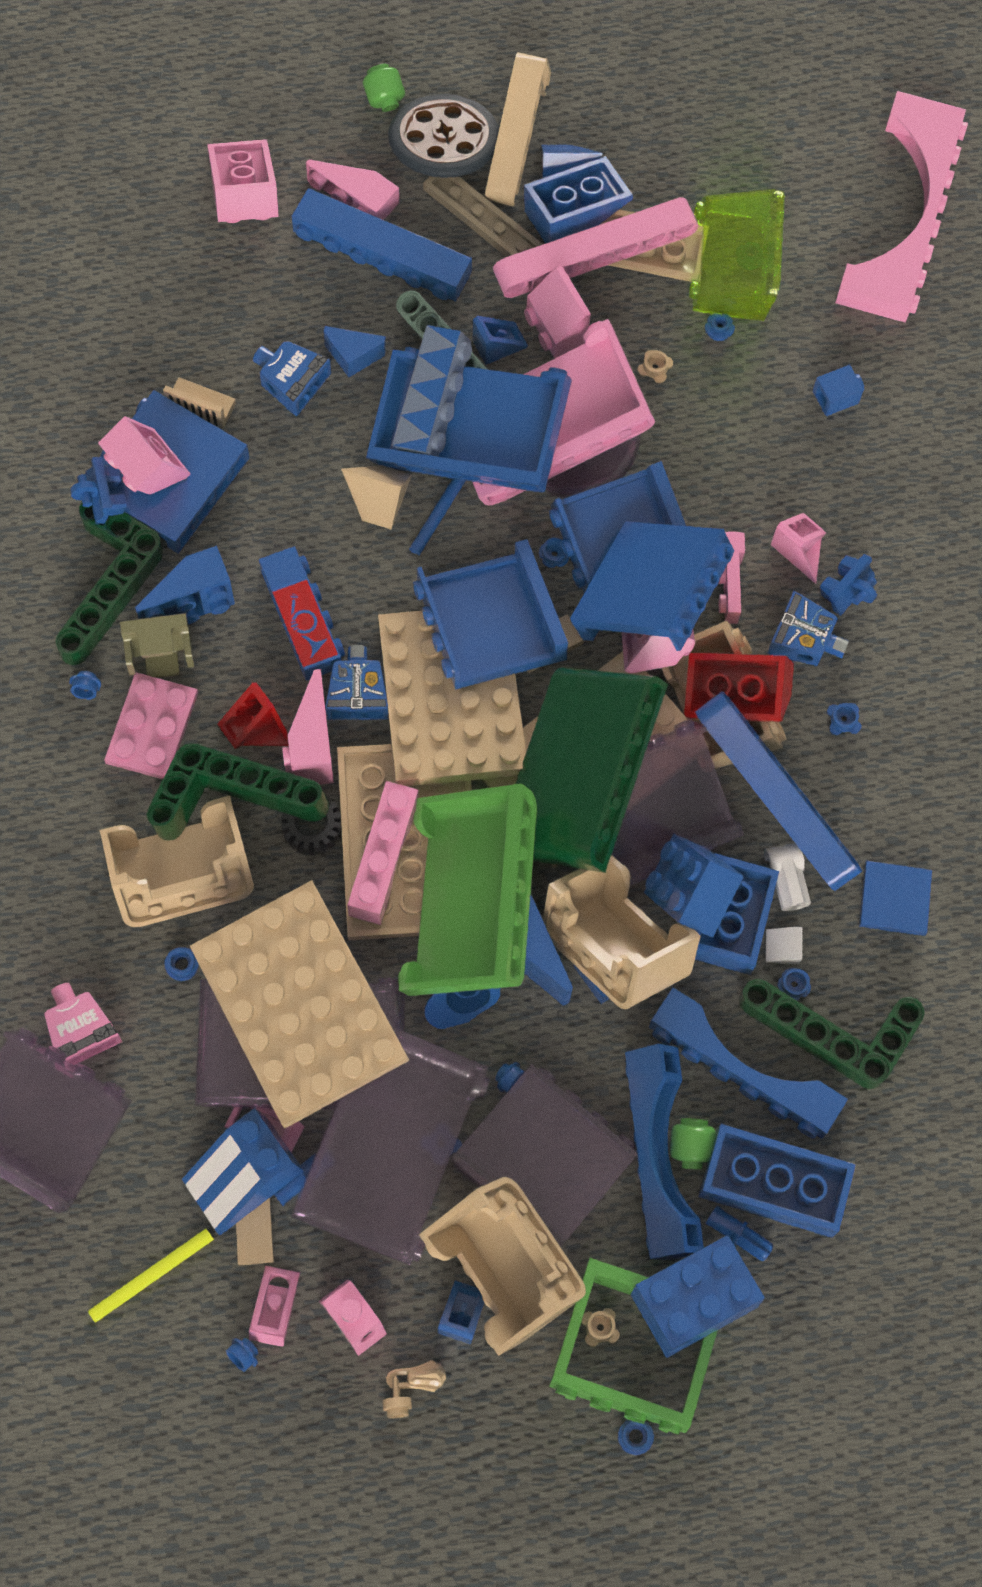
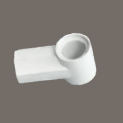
(791, 882)

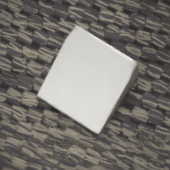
(784, 945)

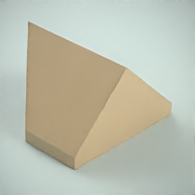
(377, 492)

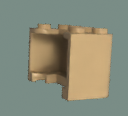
(614, 938)
(508, 1259)

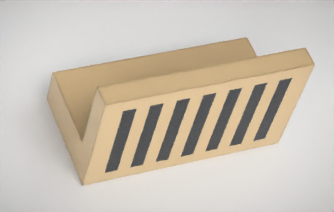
(202, 401)

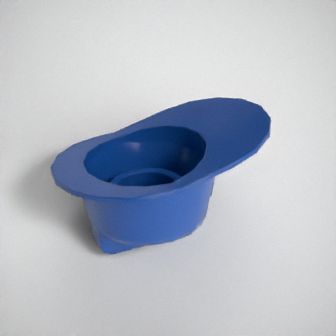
(457, 1008)

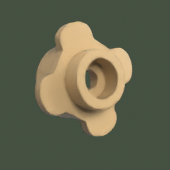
(655, 357)
(605, 1318)

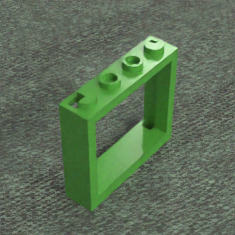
(607, 1398)

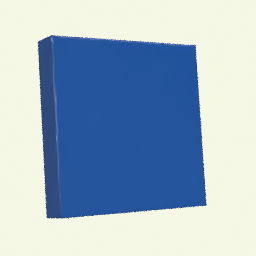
(895, 898)

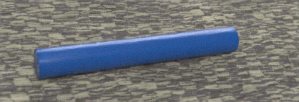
(436, 516)

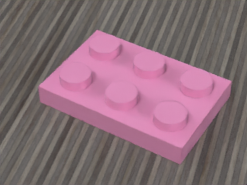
(151, 725)

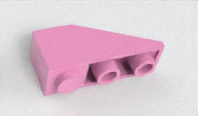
(354, 187)

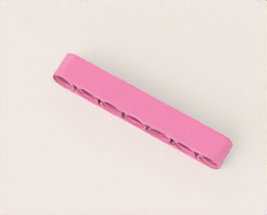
(597, 246)

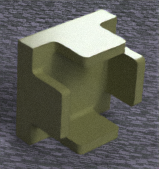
(159, 643)

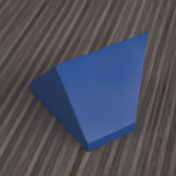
(564, 157)

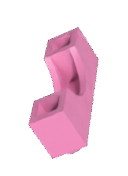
(382, 852)

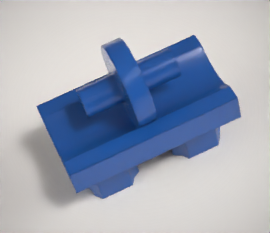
(94, 490)
(855, 585)

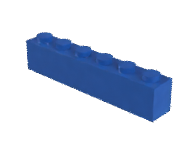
(381, 245)

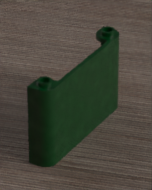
(587, 761)

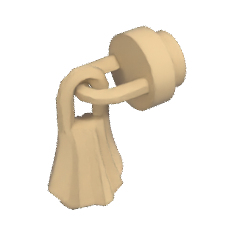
(426, 1376)

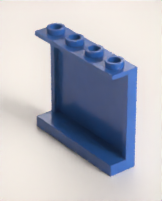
(207, 454)
(596, 516)
(654, 581)
(492, 618)

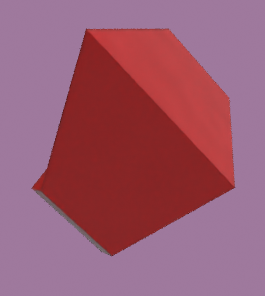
(253, 721)

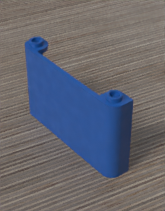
(499, 430)

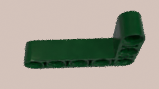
(110, 582)
(232, 783)
(833, 1035)

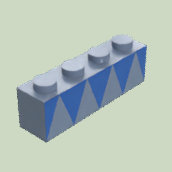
(432, 391)

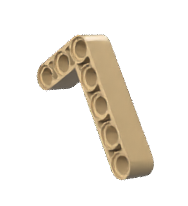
(526, 86)

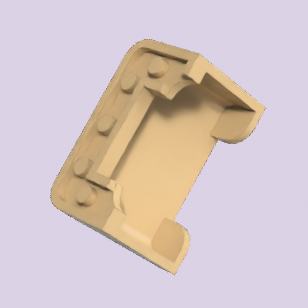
(178, 876)

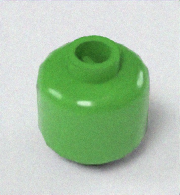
(383, 87)
(692, 1142)

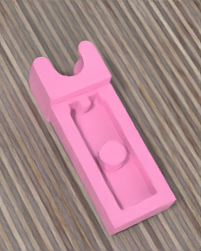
(731, 599)

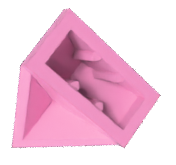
(800, 543)

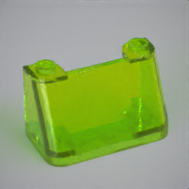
(739, 253)

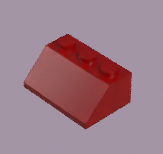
(754, 683)

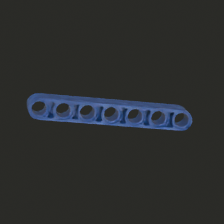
(778, 791)

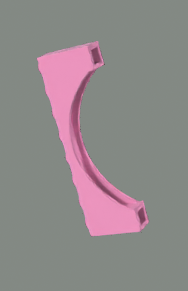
(890, 281)

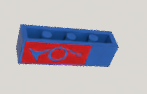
(300, 612)

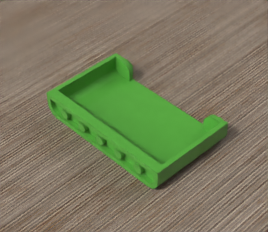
(473, 890)

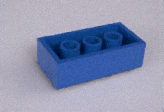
(777, 1181)

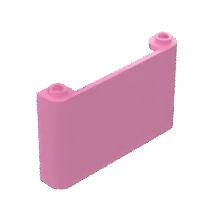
(600, 409)

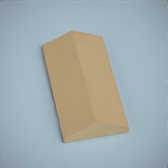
(675, 260)

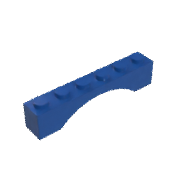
(653, 1084)
(806, 1103)

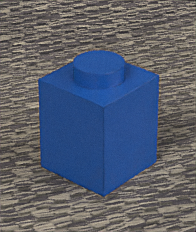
(838, 390)

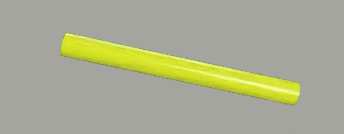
(150, 1275)

